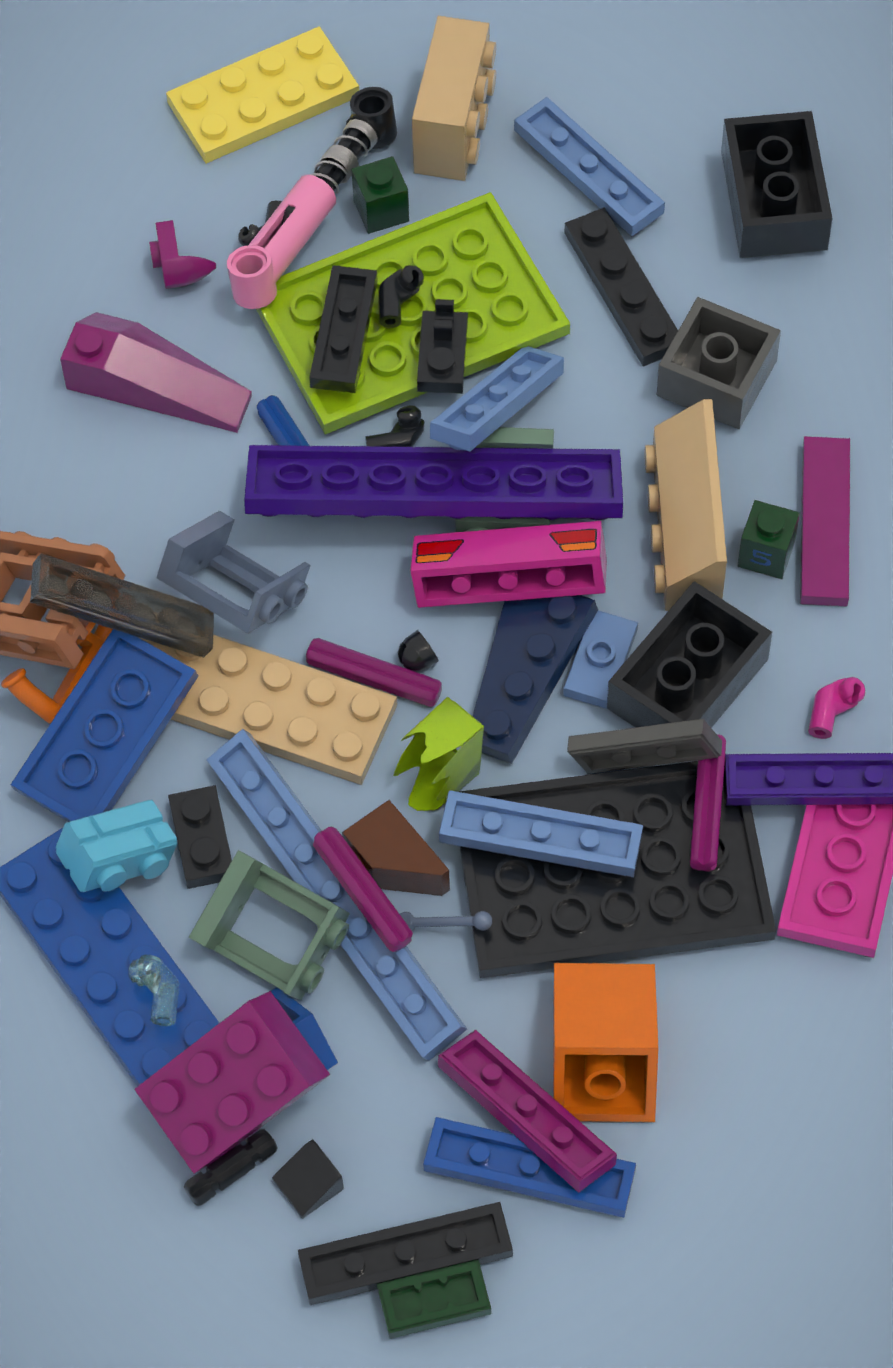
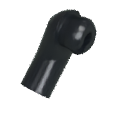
(405, 431)

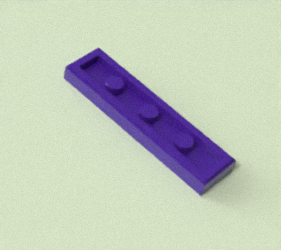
(809, 779)

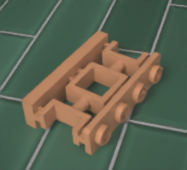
(21, 626)

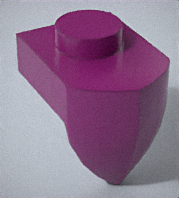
(177, 269)

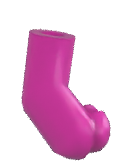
(833, 701)

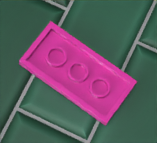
(840, 877)

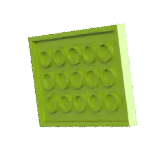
(464, 257)

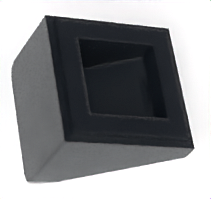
(308, 1179)

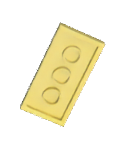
(262, 94)

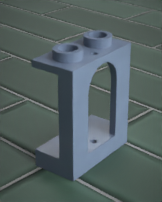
(205, 546)

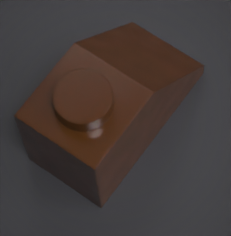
(396, 853)

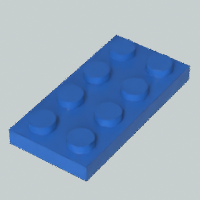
(105, 728)

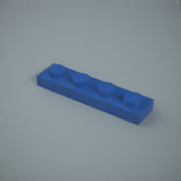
(509, 1165)

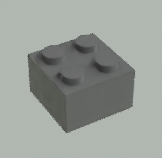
(718, 359)

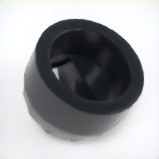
(416, 653)

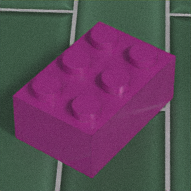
(232, 1081)

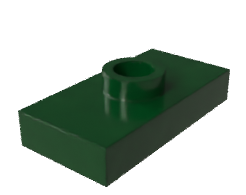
(434, 1299)

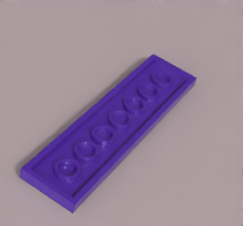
(433, 482)

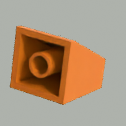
(605, 1041)

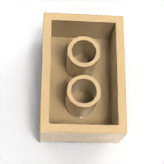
(453, 98)

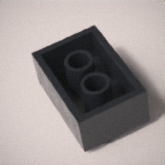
(776, 184)
(690, 663)

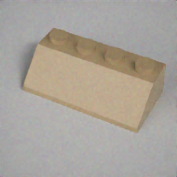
(686, 504)

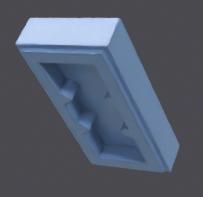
(599, 657)

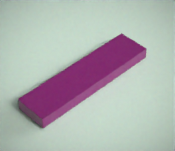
(825, 521)
(527, 1110)

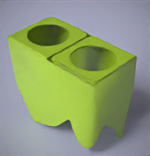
(436, 754)

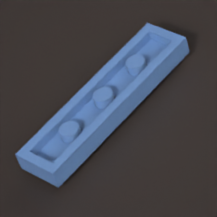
(589, 166)
(496, 398)
(541, 833)

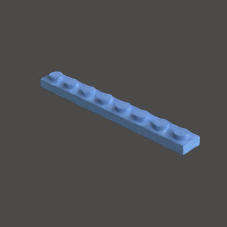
(290, 834)

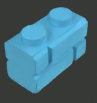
(116, 846)

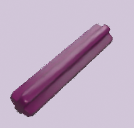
(374, 672)
(707, 812)
(362, 889)

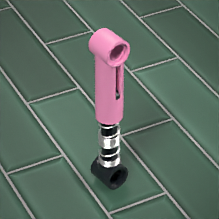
(259, 265)

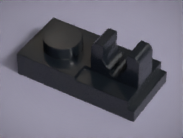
(442, 349)

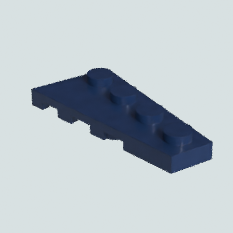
(525, 665)

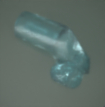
(163, 984)

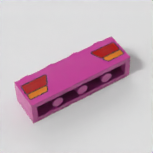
(509, 564)

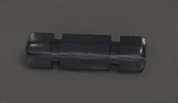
(230, 1167)

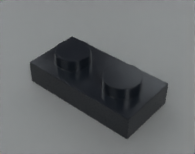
(200, 835)

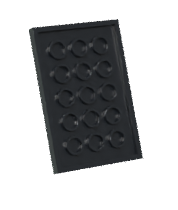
(590, 916)

